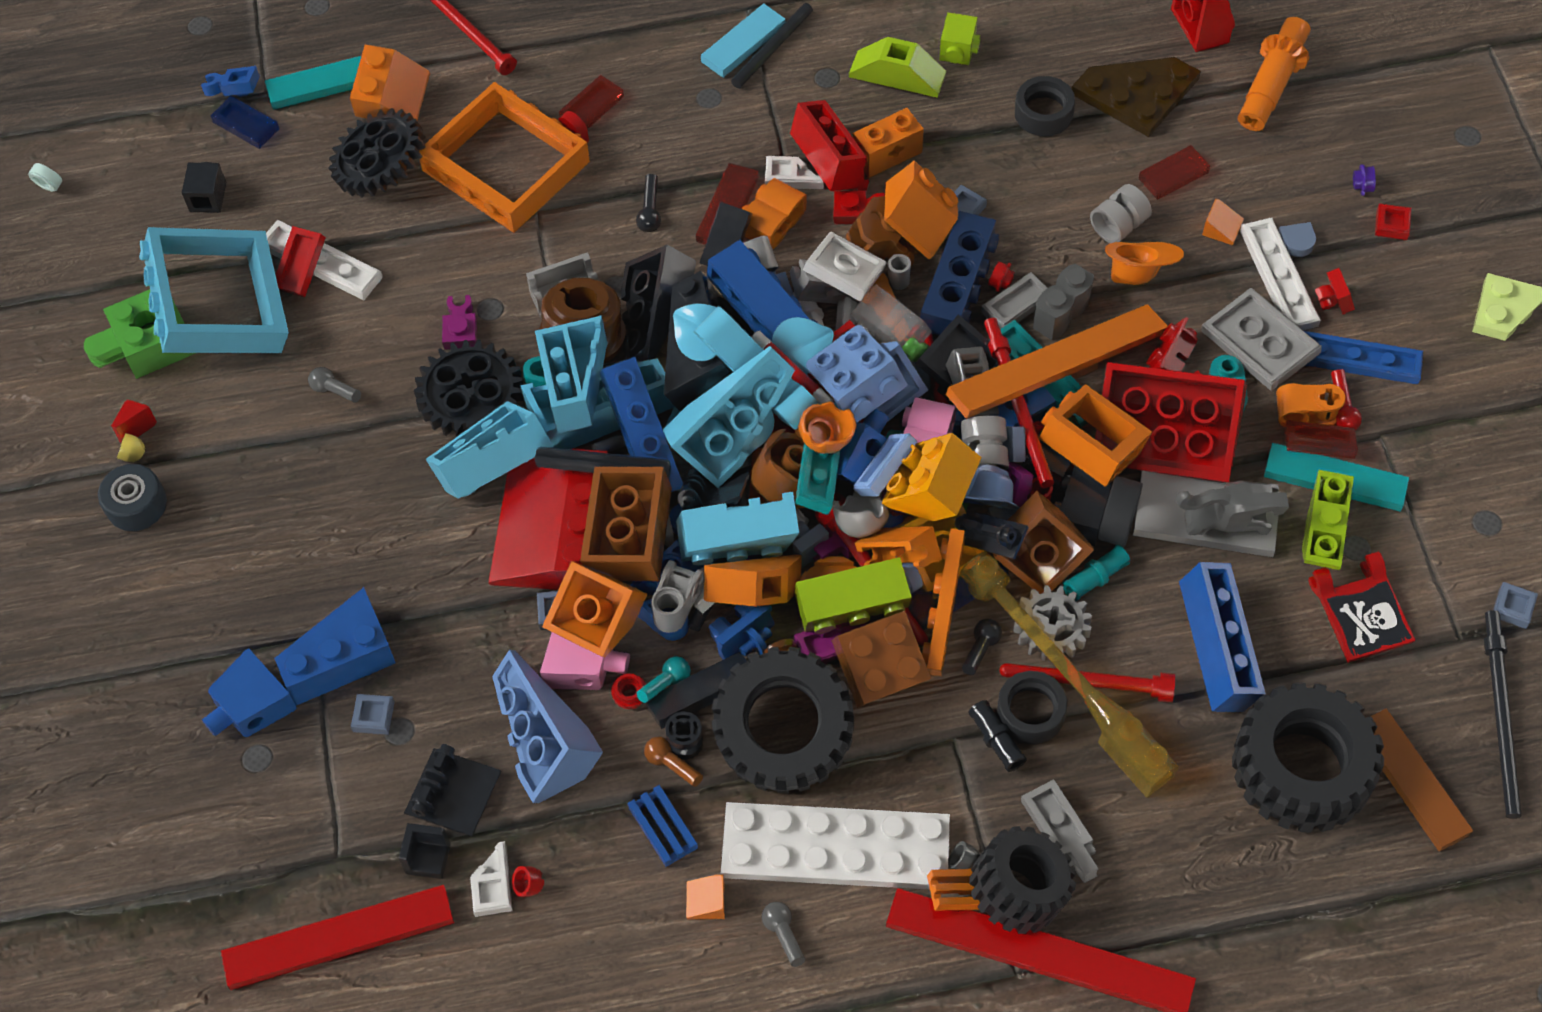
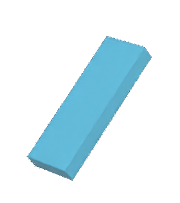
(742, 40)

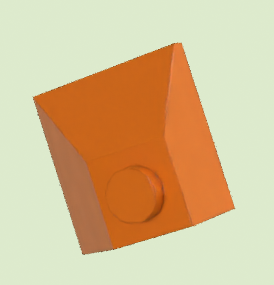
(593, 609)

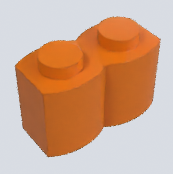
(775, 211)

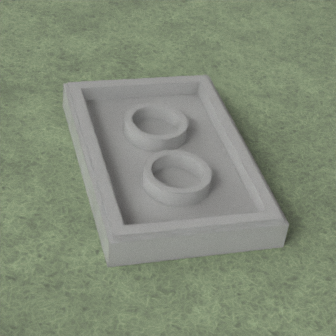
(1261, 339)

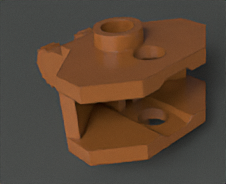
(876, 235)

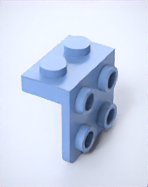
(857, 372)

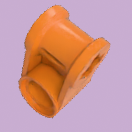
(1308, 403)

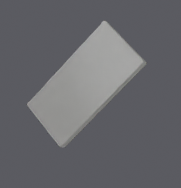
(1163, 519)

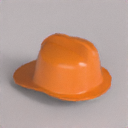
(1140, 261)

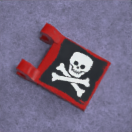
(1364, 611)

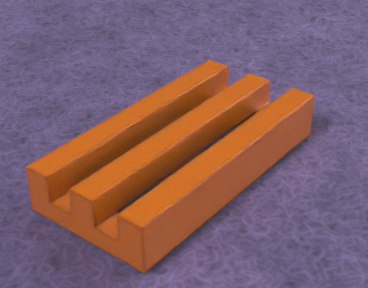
(951, 882)

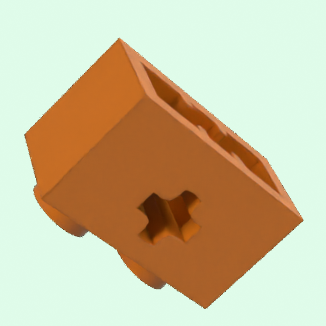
(890, 141)

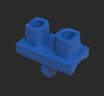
(744, 635)

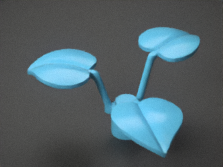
(795, 337)

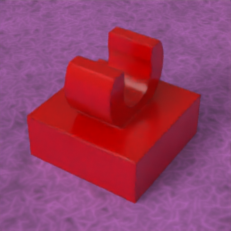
(1335, 293)

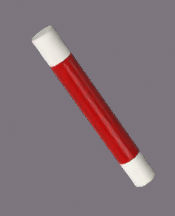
(798, 376)

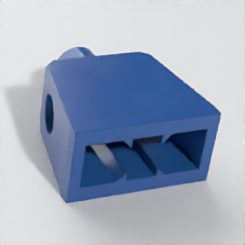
(862, 447)
(247, 697)

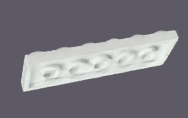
(833, 845)

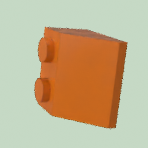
(386, 82)
(920, 208)

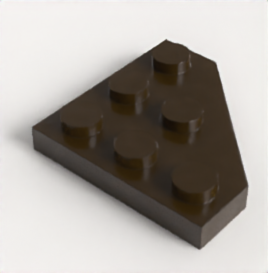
(1137, 91)

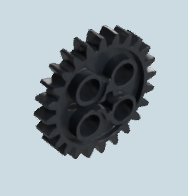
(377, 152)
(467, 386)

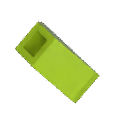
(899, 66)
(1327, 520)

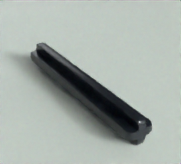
(586, 460)

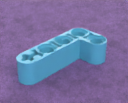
(737, 348)

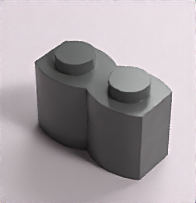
(1063, 301)

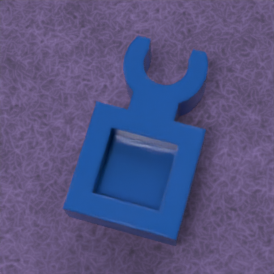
(234, 82)

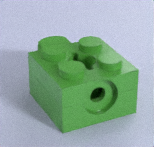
(129, 340)

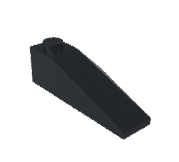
(648, 295)

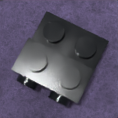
(956, 336)

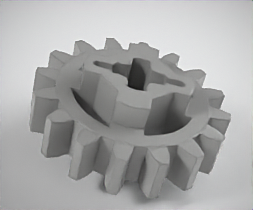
(1070, 620)

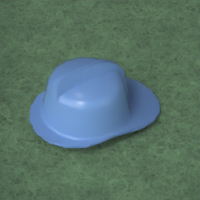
(992, 488)

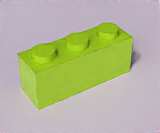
(852, 595)

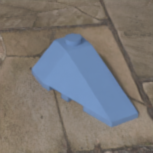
(548, 736)

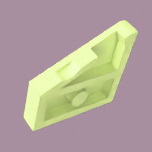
(1505, 306)

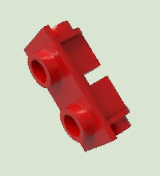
(1176, 341)

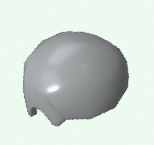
(861, 515)

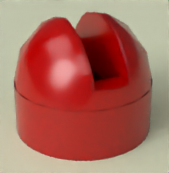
(530, 875)

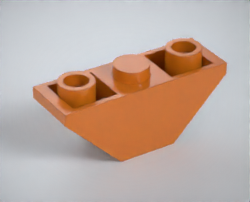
(753, 581)

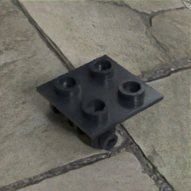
(700, 492)
(452, 791)

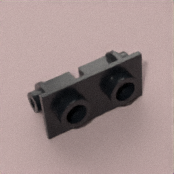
(992, 534)

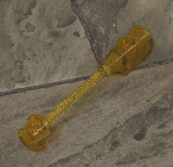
(1122, 734)

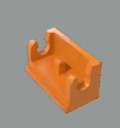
(911, 544)

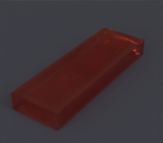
(734, 190)

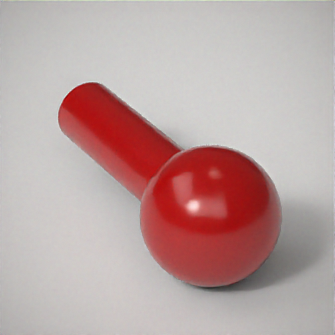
(1348, 415)

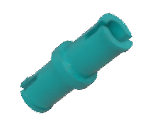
(1097, 572)

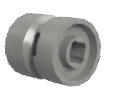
(1121, 213)
(986, 437)

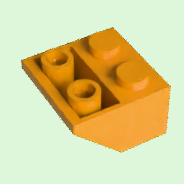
(933, 478)

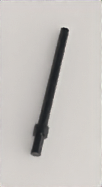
(1496, 647)

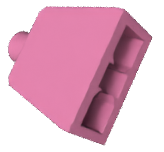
(575, 667)

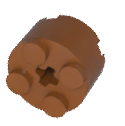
(778, 466)

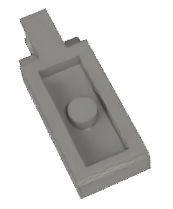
(1058, 819)

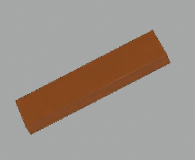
(1419, 786)

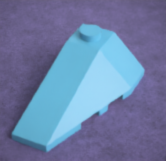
(725, 419)

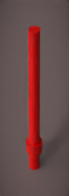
(1001, 350)

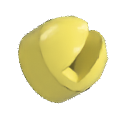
(131, 449)

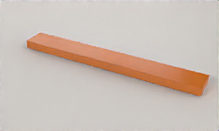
(1055, 361)

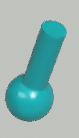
(673, 671)

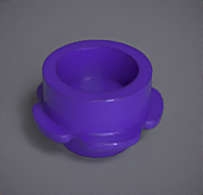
(1364, 179)

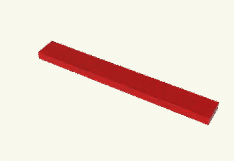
(1043, 954)

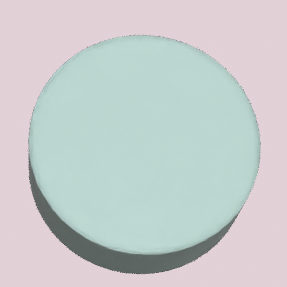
(45, 177)

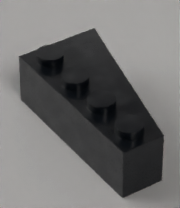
(683, 376)

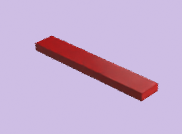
(336, 937)

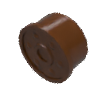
(585, 299)

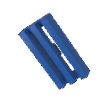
(647, 801)

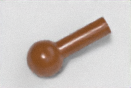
(659, 753)

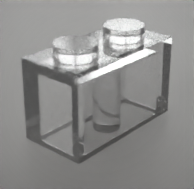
(888, 318)

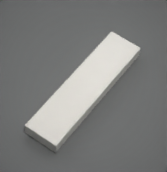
(332, 264)
(1279, 273)

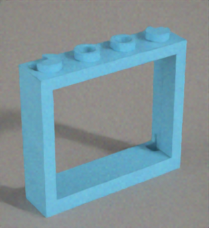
(214, 338)

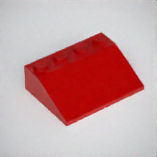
(1190, 417)
(540, 526)

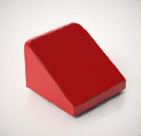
(133, 419)

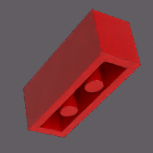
(828, 145)

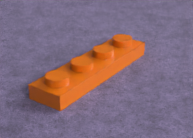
(946, 586)

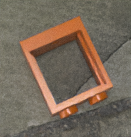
(1082, 448)

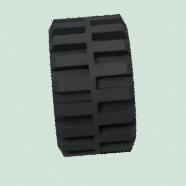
(1039, 862)

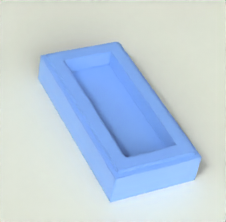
(884, 465)

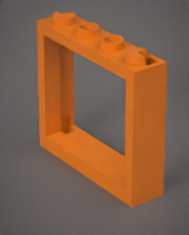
(462, 127)

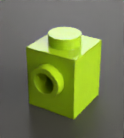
(959, 39)

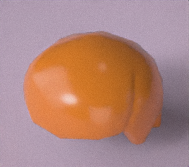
(826, 427)

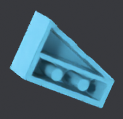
(571, 364)
(488, 449)
(737, 531)

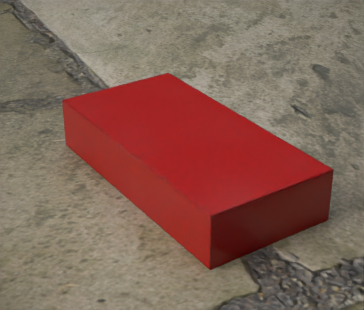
(299, 261)

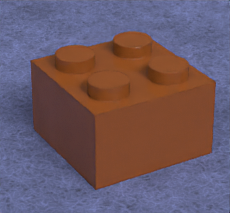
(881, 659)

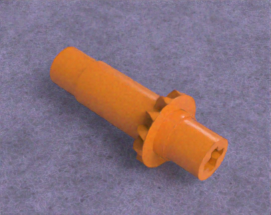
(1282, 56)

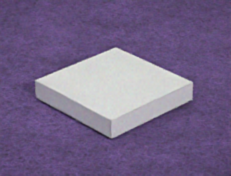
(845, 266)

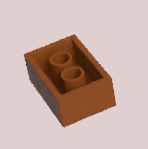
(627, 522)

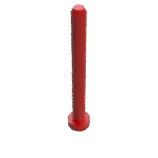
(504, 63)

